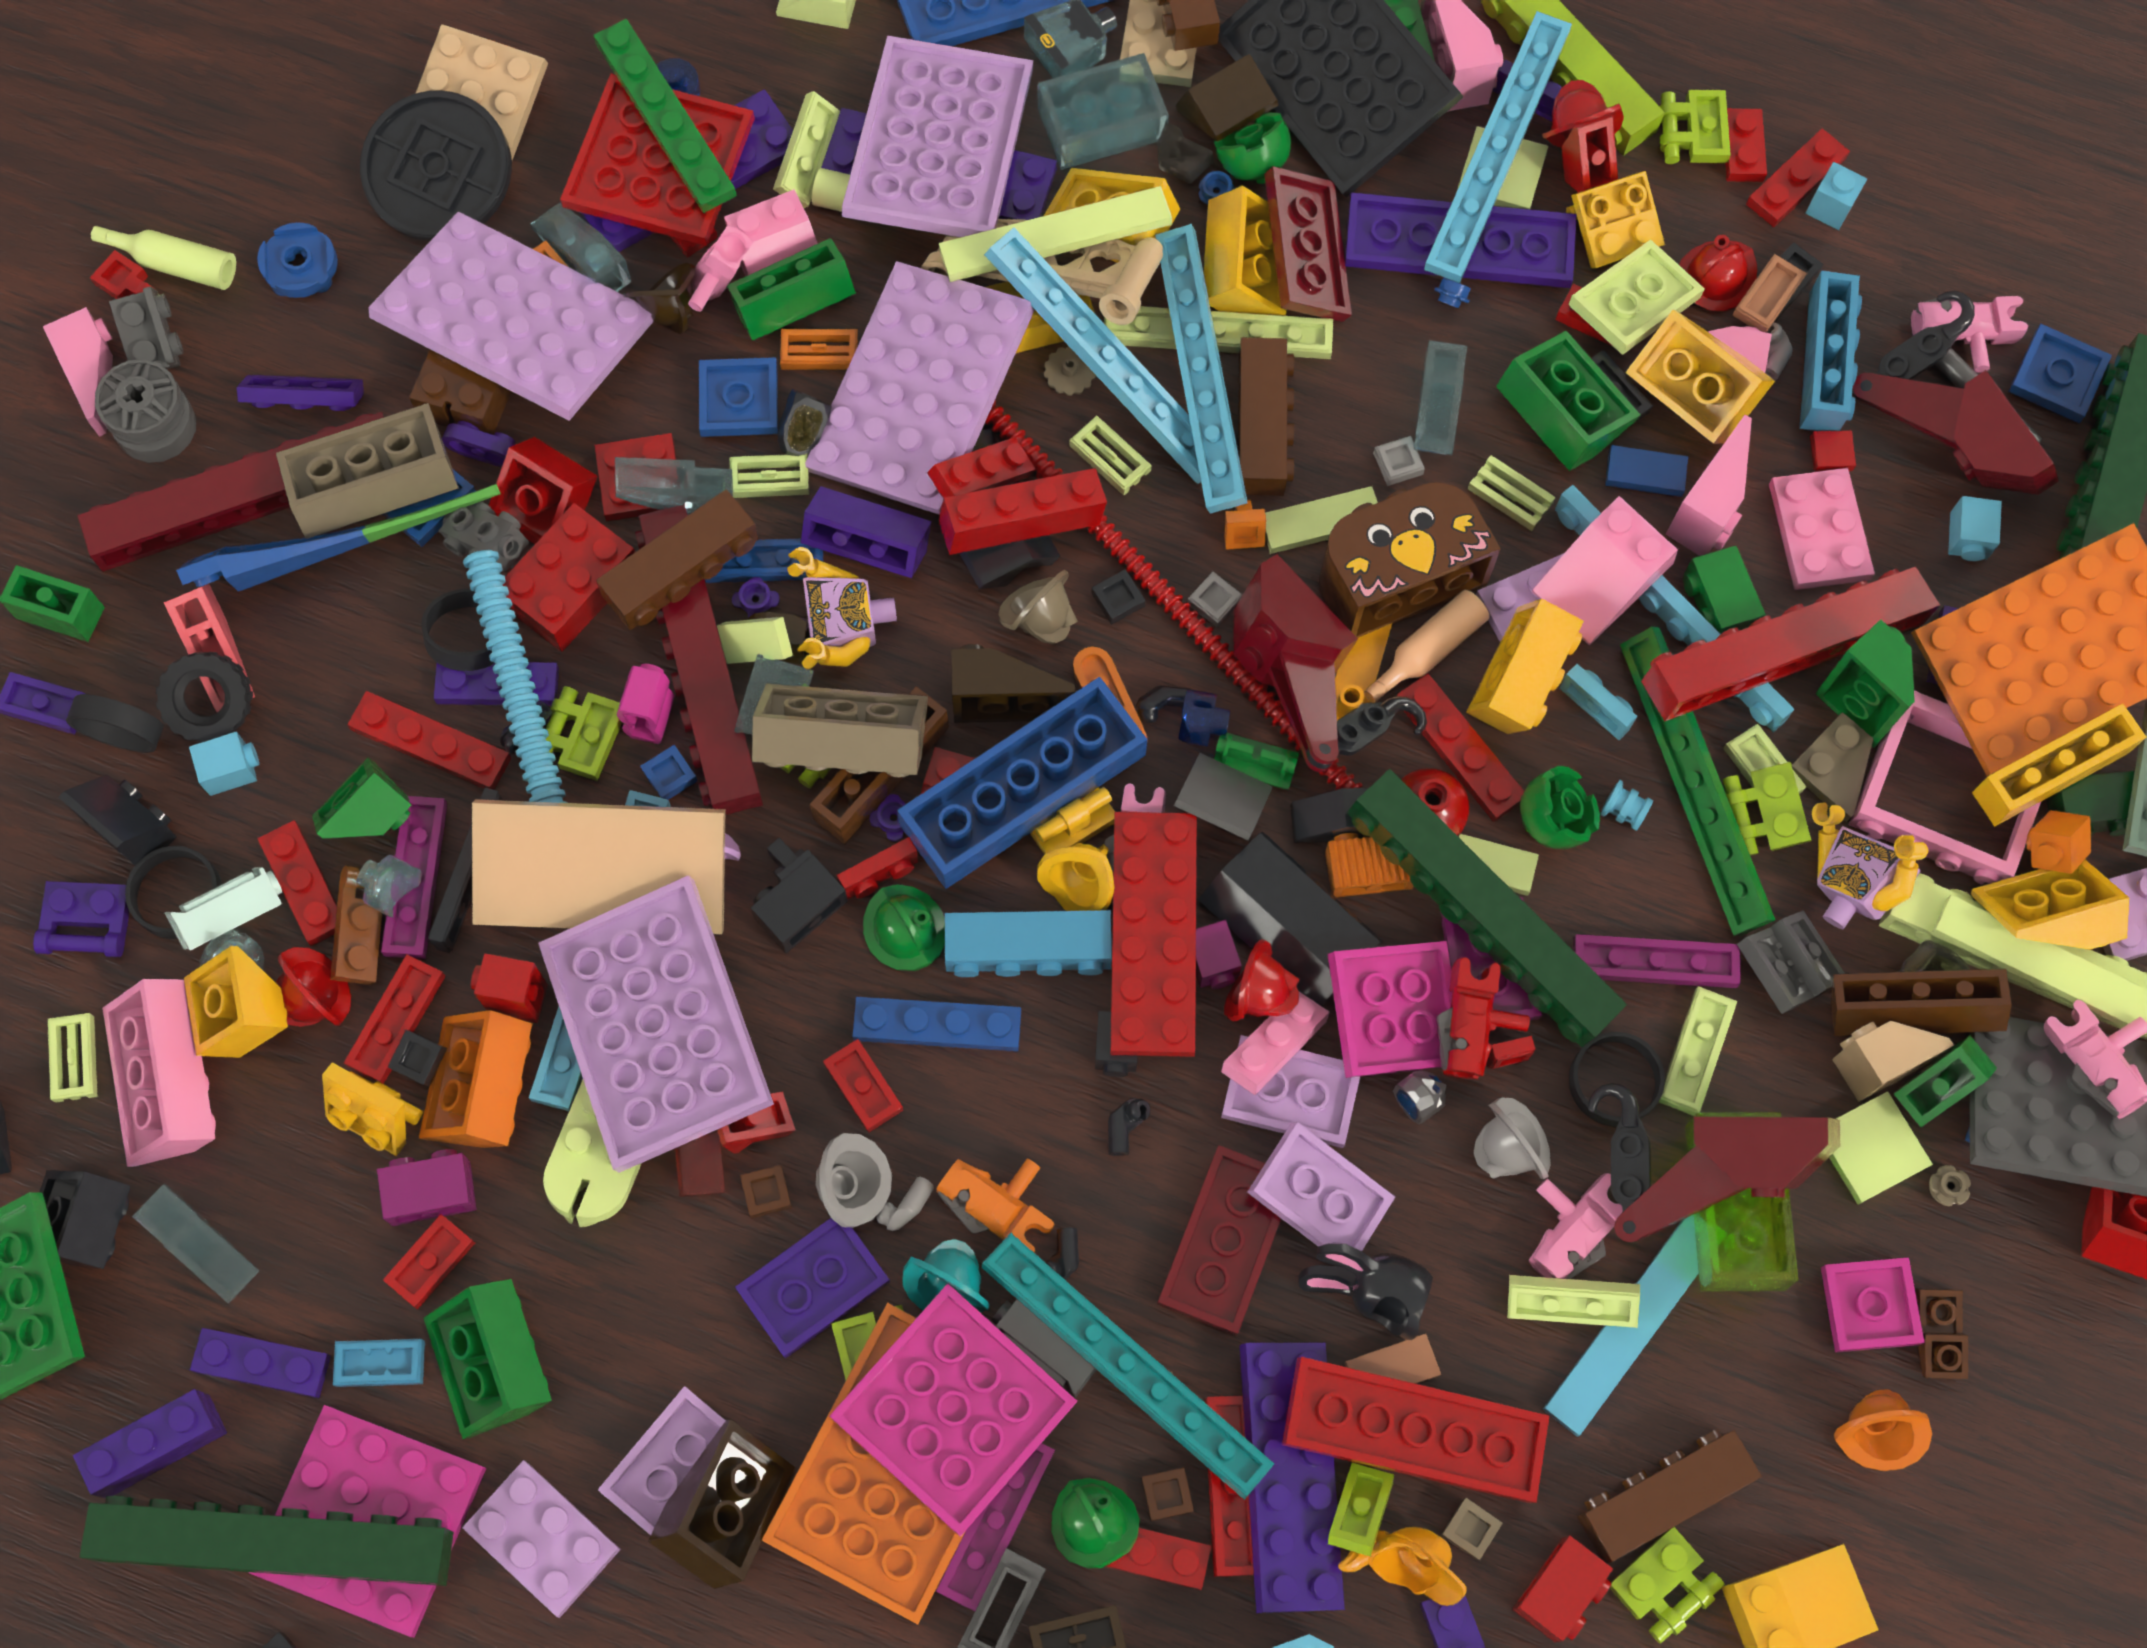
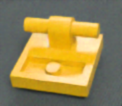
(1616, 218)
(1076, 822)
(367, 1109)

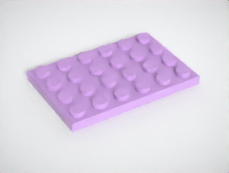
(938, 138)
(512, 315)
(919, 384)
(655, 1024)

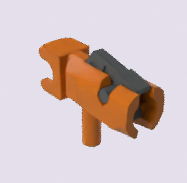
(992, 1207)

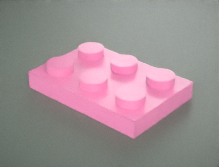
(1821, 529)

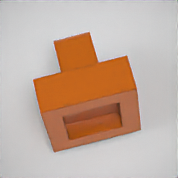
(1245, 527)

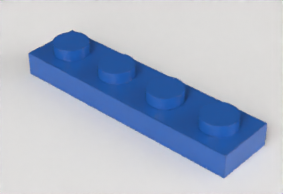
(937, 1024)

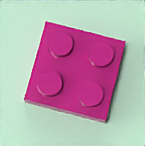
(1872, 1305)

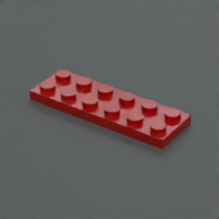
(1154, 934)
(1416, 1430)

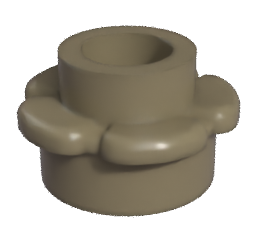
(1942, 1193)

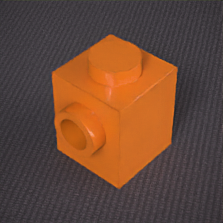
(2059, 841)

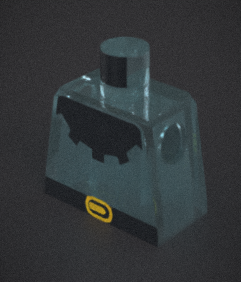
(1068, 36)

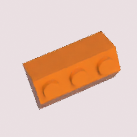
(477, 1080)

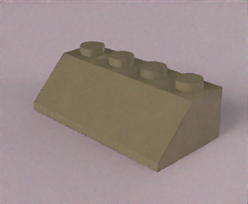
(366, 471)
(839, 729)

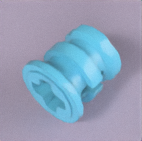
(1626, 805)

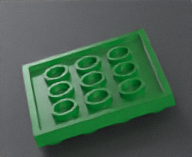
(35, 1305)

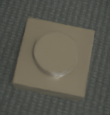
(1471, 1529)

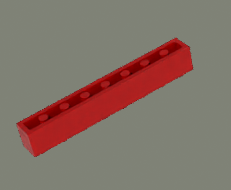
(1785, 643)

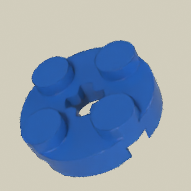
(302, 280)

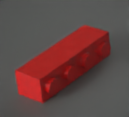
(1022, 511)

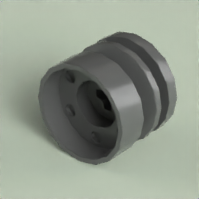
(145, 410)

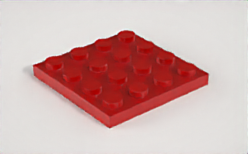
(630, 179)

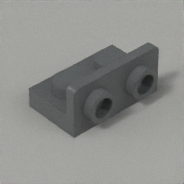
(145, 328)

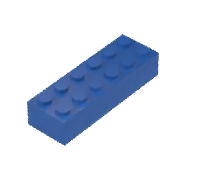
(1022, 782)

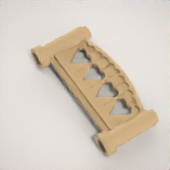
(1116, 286)

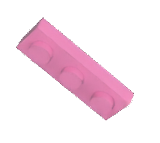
(1274, 1045)

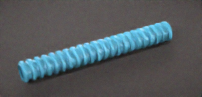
(513, 677)

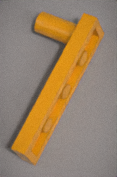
(1359, 670)

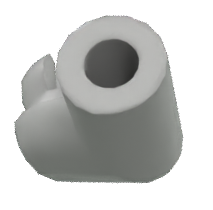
(1779, 351)

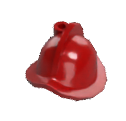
(1578, 104)
(1723, 269)
(1262, 987)
(308, 988)

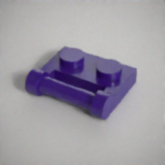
(82, 907)

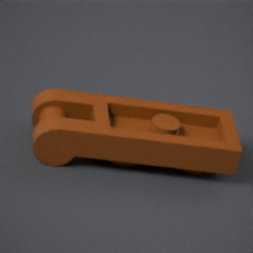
(355, 934)

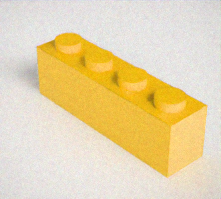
(2058, 764)

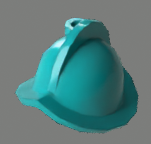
(947, 1263)

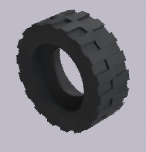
(181, 718)

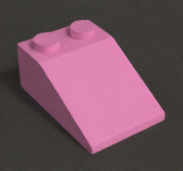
(1462, 49)
(1711, 506)
(1607, 568)

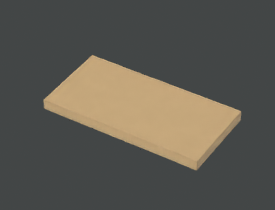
(581, 860)

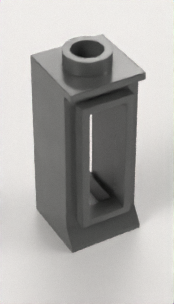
(1043, 1346)
(1020, 1568)

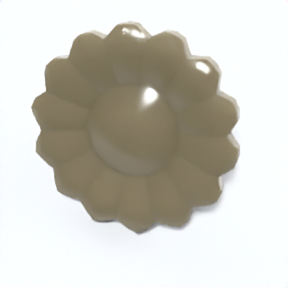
(1067, 372)

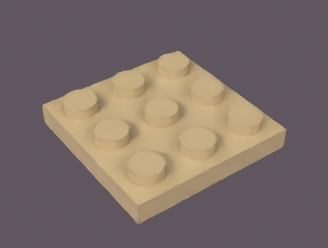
(488, 73)

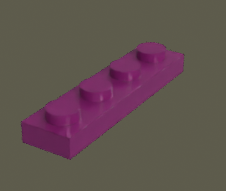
(420, 846)
(1660, 960)
(992, 1533)

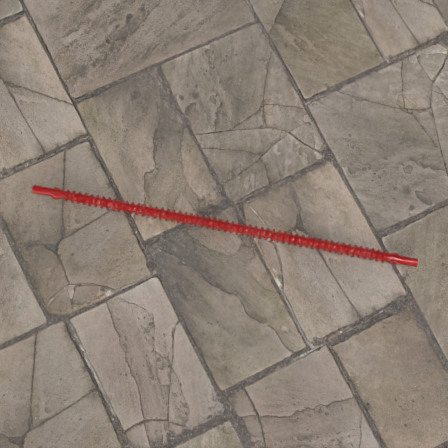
(1172, 602)

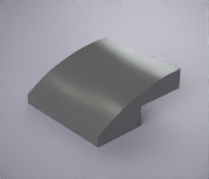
(1223, 796)
(1791, 961)

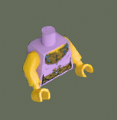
(837, 612)
(1861, 871)

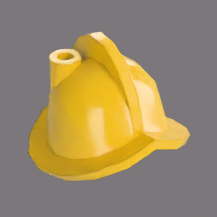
(1078, 877)

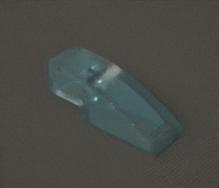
(1440, 397)
(668, 482)
(196, 1243)

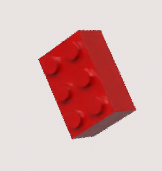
(556, 579)

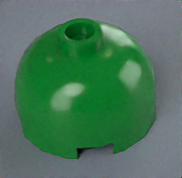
(1255, 148)
(1558, 809)

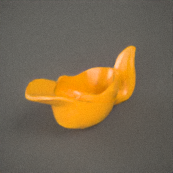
(1413, 1560)

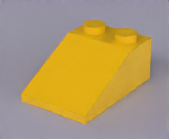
(1092, 186)
(1699, 377)
(2059, 907)
(1802, 1604)

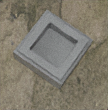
(1398, 461)
(1214, 599)

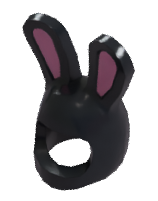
(1381, 1286)

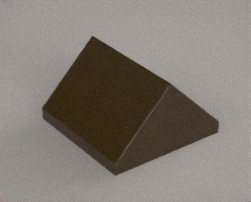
(1228, 99)

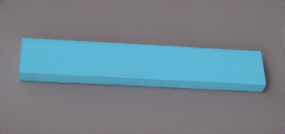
(1618, 1347)

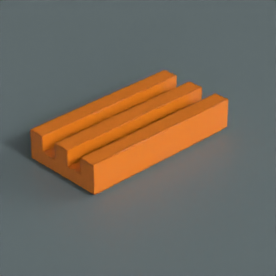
(817, 355)

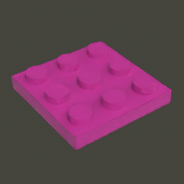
(1390, 1006)

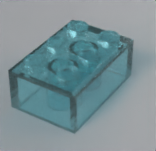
(1102, 111)

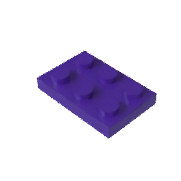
(812, 1285)

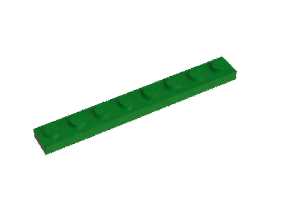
(1702, 798)

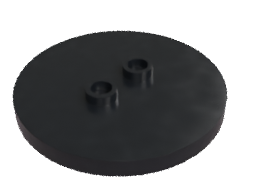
(433, 160)

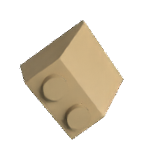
(1885, 1055)

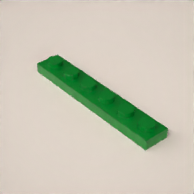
(665, 115)

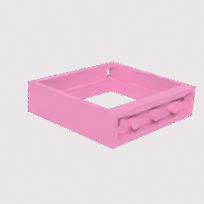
(1945, 851)

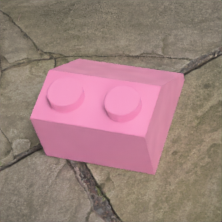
(776, 228)

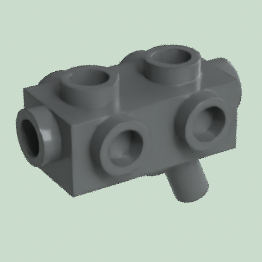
(480, 529)

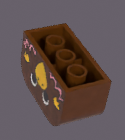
(1405, 556)

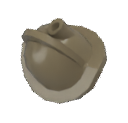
(1040, 609)

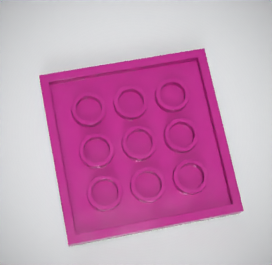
(953, 1409)
(378, 1472)

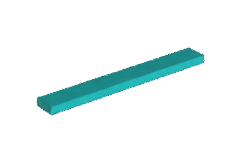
(1128, 1366)

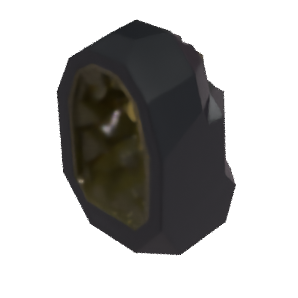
(802, 423)

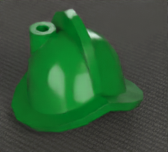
(904, 928)
(1094, 1523)

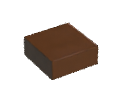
(766, 1191)
(1167, 1494)

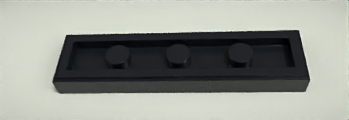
(458, 893)

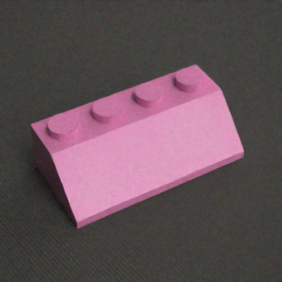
(157, 1073)

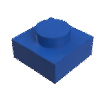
(669, 773)

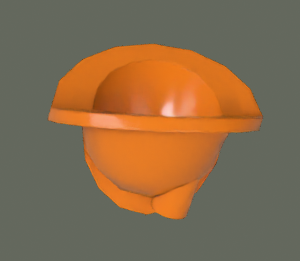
(1884, 1432)

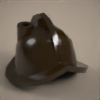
(669, 298)

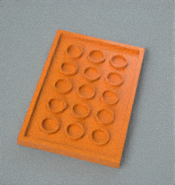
(2045, 650)
(856, 1517)

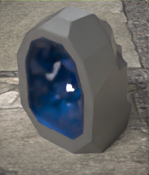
(1420, 1095)

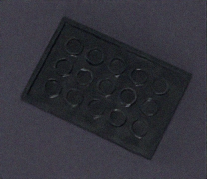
(1342, 79)

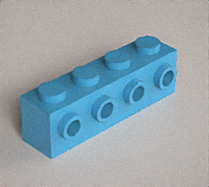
(1830, 352)
(1028, 942)

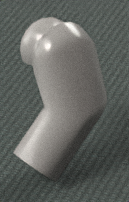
(909, 1207)

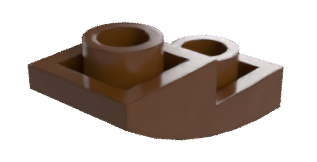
(1944, 1345)

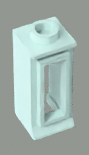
(225, 907)

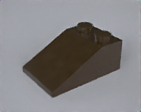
(1000, 687)
(723, 1507)

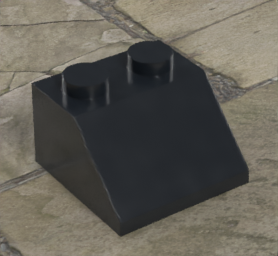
(119, 817)
(84, 1215)

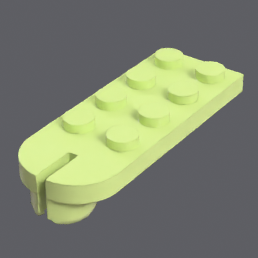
(583, 1159)

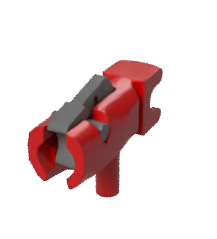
(1468, 1022)

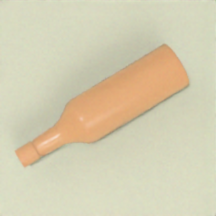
(1432, 642)

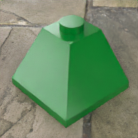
(363, 805)

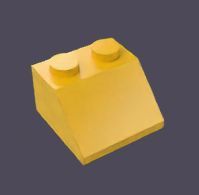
(233, 1005)

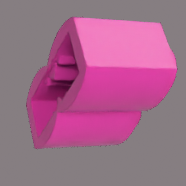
(646, 703)

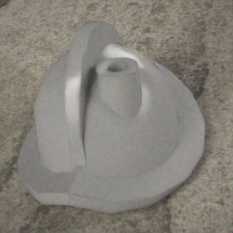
(1512, 1142)
(853, 1179)

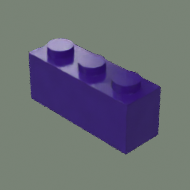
(865, 532)
(149, 1444)

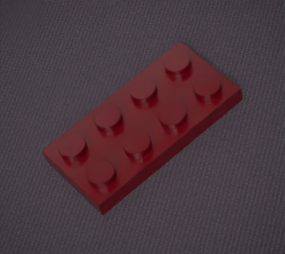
(1307, 244)
(1221, 1246)

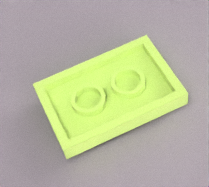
(1636, 296)

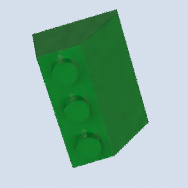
(1566, 399)
(1872, 681)
(487, 1357)

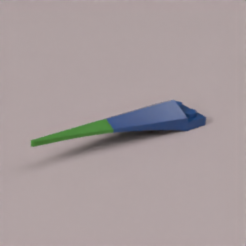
(257, 563)

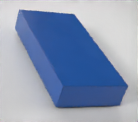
(1646, 470)

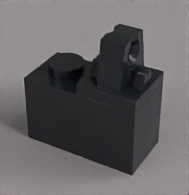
(801, 899)

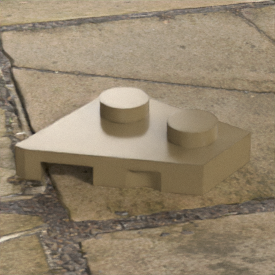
(1836, 764)

